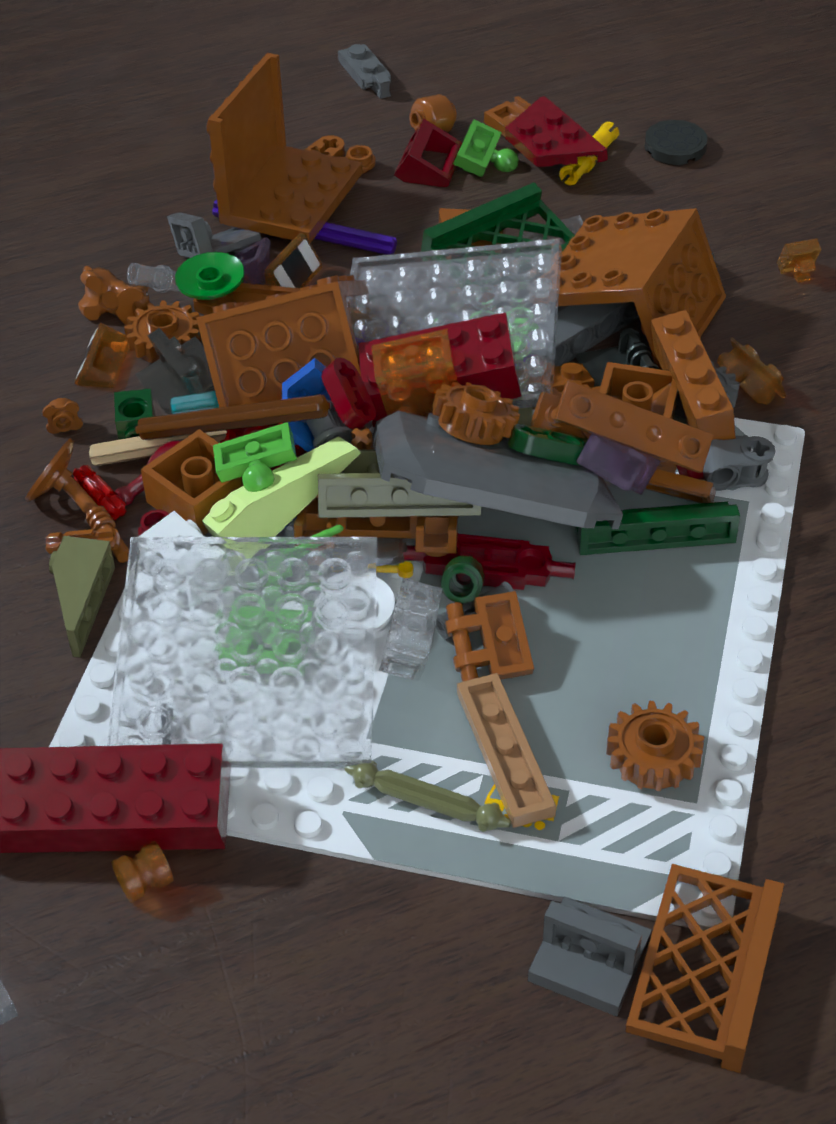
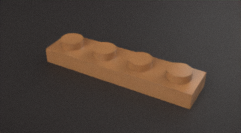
(506, 750)

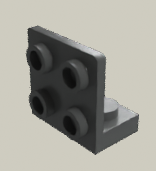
(195, 237)

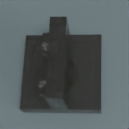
(178, 371)

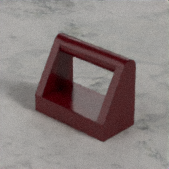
(419, 171)

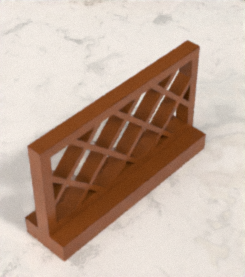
(744, 982)

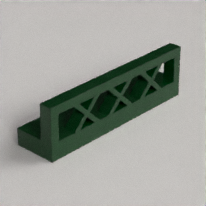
(663, 529)

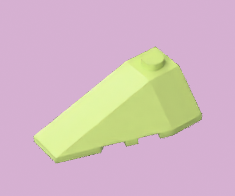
(273, 508)

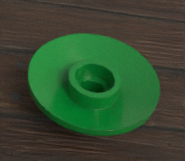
(209, 275)

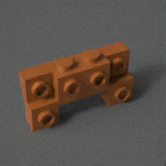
(432, 534)

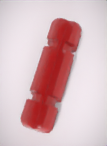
(100, 491)

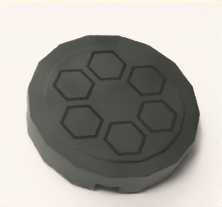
(676, 142)

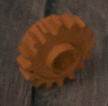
(169, 318)
(475, 413)
(655, 746)

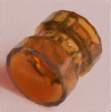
(147, 869)

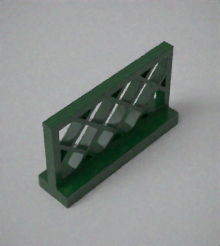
(494, 216)

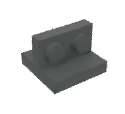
(588, 955)

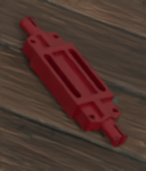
(501, 559)

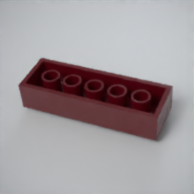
(113, 797)

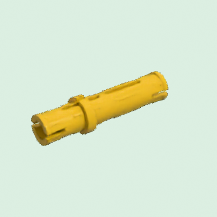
(586, 163)

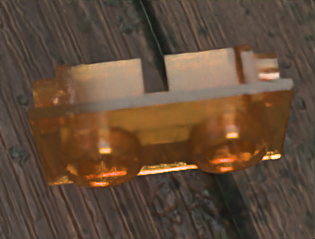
(762, 380)

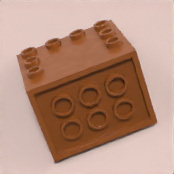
(258, 177)
(644, 259)
(267, 341)

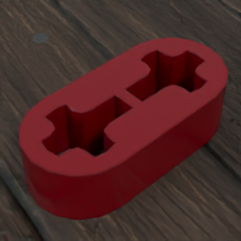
(348, 394)

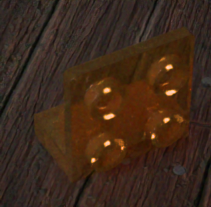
(412, 371)

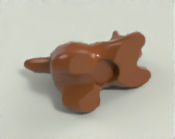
(110, 295)

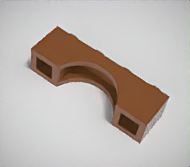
(698, 384)

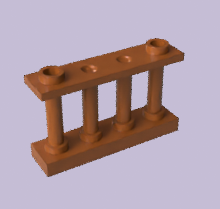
(589, 412)

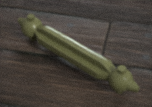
(428, 796)

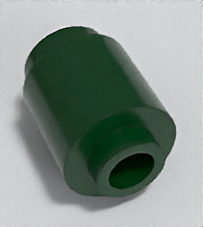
(458, 590)

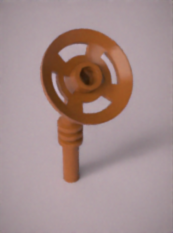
(59, 477)

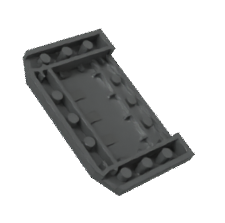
(490, 474)

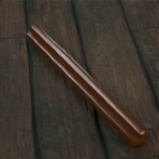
(233, 417)

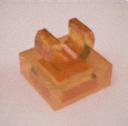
(799, 259)

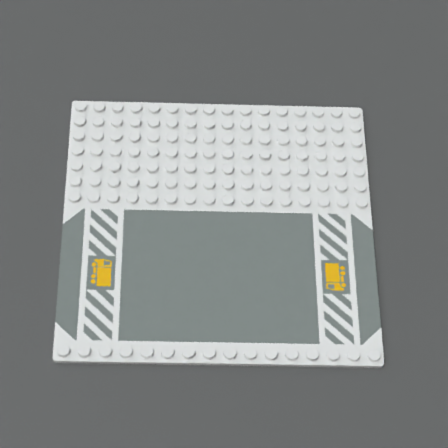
(621, 633)

